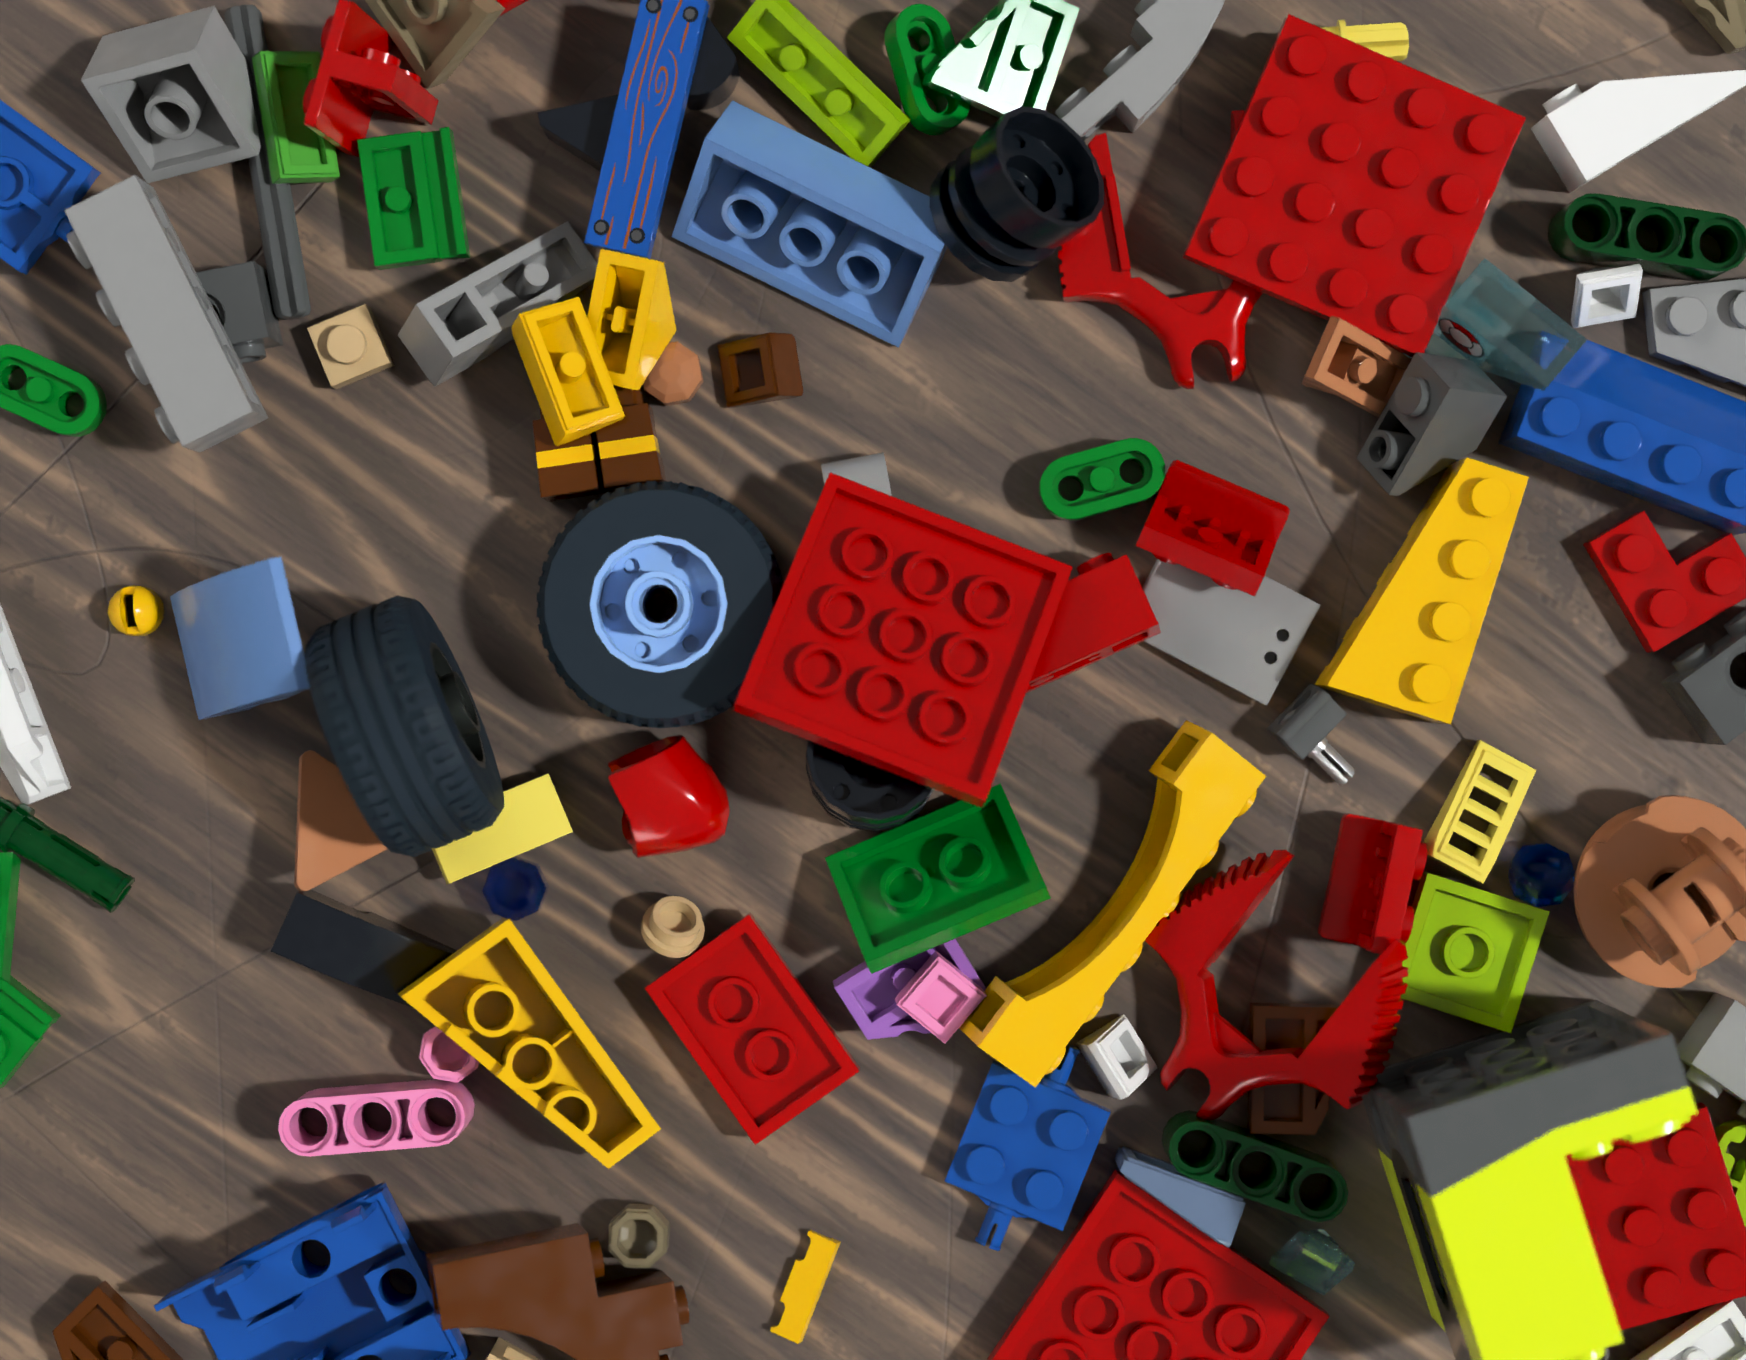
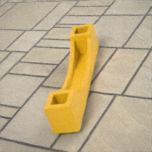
(1195, 801)

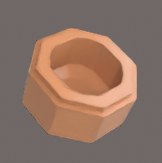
(675, 376)

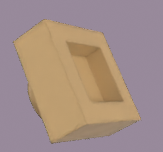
(350, 346)

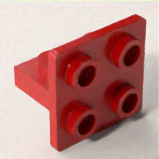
(360, 78)

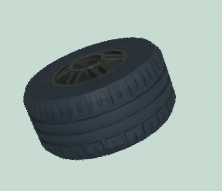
(403, 726)

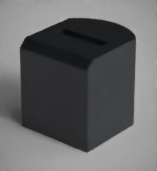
(714, 73)

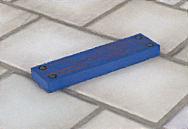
(646, 126)

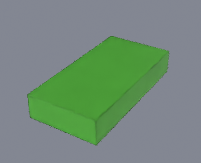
(292, 148)

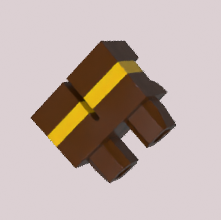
(626, 452)

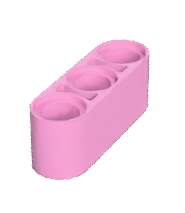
(351, 1134)

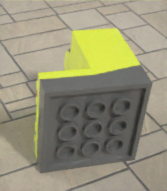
(1484, 1179)

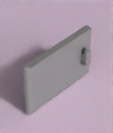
(1228, 630)

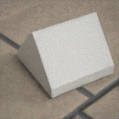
(1117, 1057)

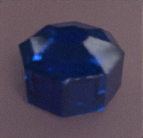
(1541, 875)
(515, 888)

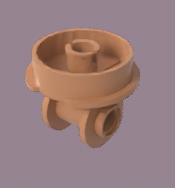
(1684, 921)

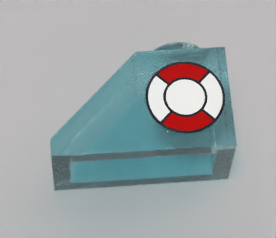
(1507, 329)

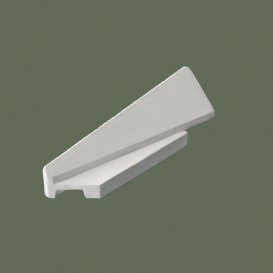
(26, 744)

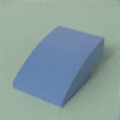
(240, 639)

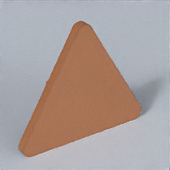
(329, 825)

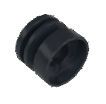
(1016, 194)
(859, 800)

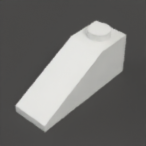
(1620, 117)

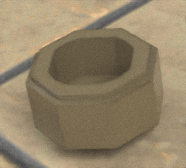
(638, 1235)

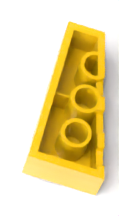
(1431, 600)
(525, 1031)

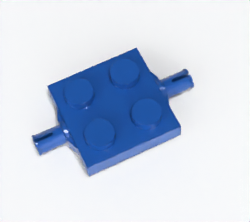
(35, 188)
(1027, 1148)

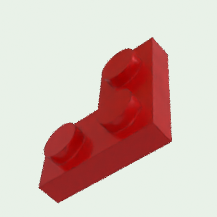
(1662, 595)

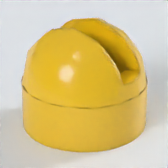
(147, 610)

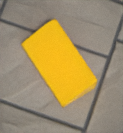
(566, 370)

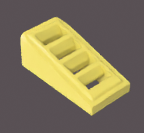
(1490, 843)

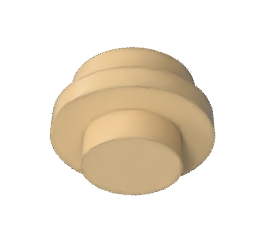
(673, 927)

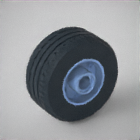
(600, 593)

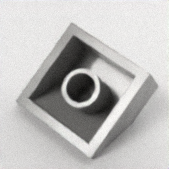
(176, 94)

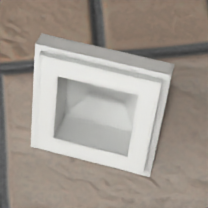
(1606, 295)

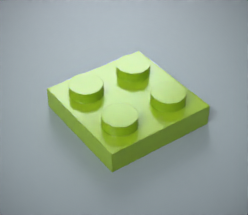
(1470, 951)

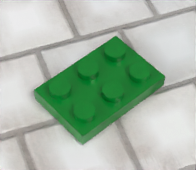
(936, 879)

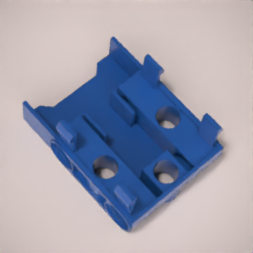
(286, 1308)

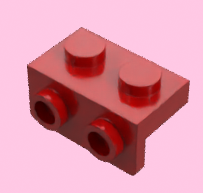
(1213, 527)
(1372, 883)

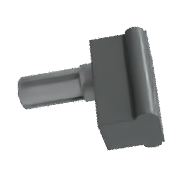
(1304, 728)

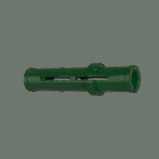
(61, 856)

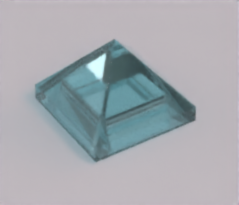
(1313, 1260)

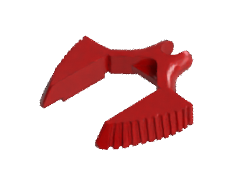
(1099, 269)
(1339, 1058)

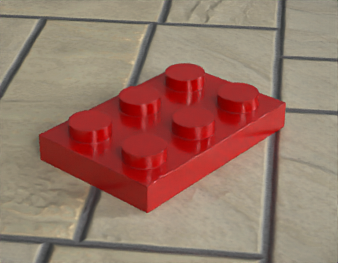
(752, 1028)

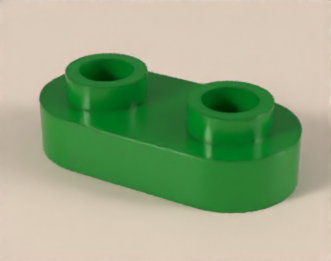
(910, 66)
(47, 392)
(1100, 479)

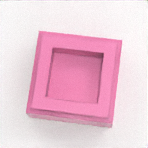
(940, 997)

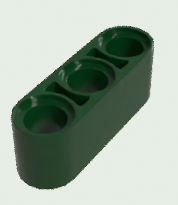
(1677, 233)
(1276, 1187)

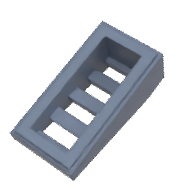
(1202, 1205)

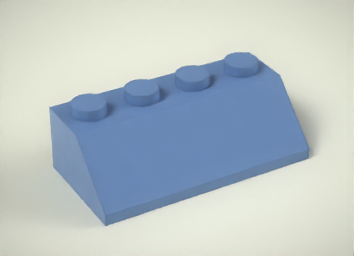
(811, 223)

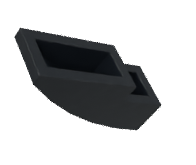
(356, 945)

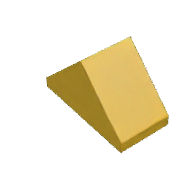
(630, 315)

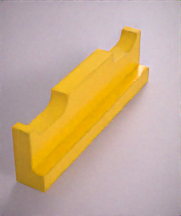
(805, 1287)

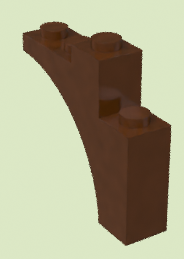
(548, 1291)

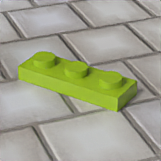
(819, 79)

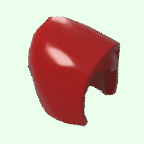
(668, 798)

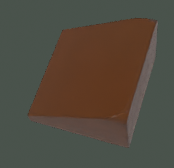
(760, 369)

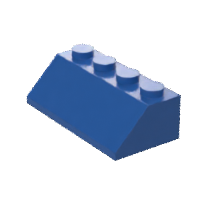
(1639, 434)

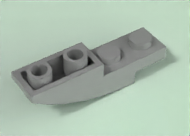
(1142, 79)

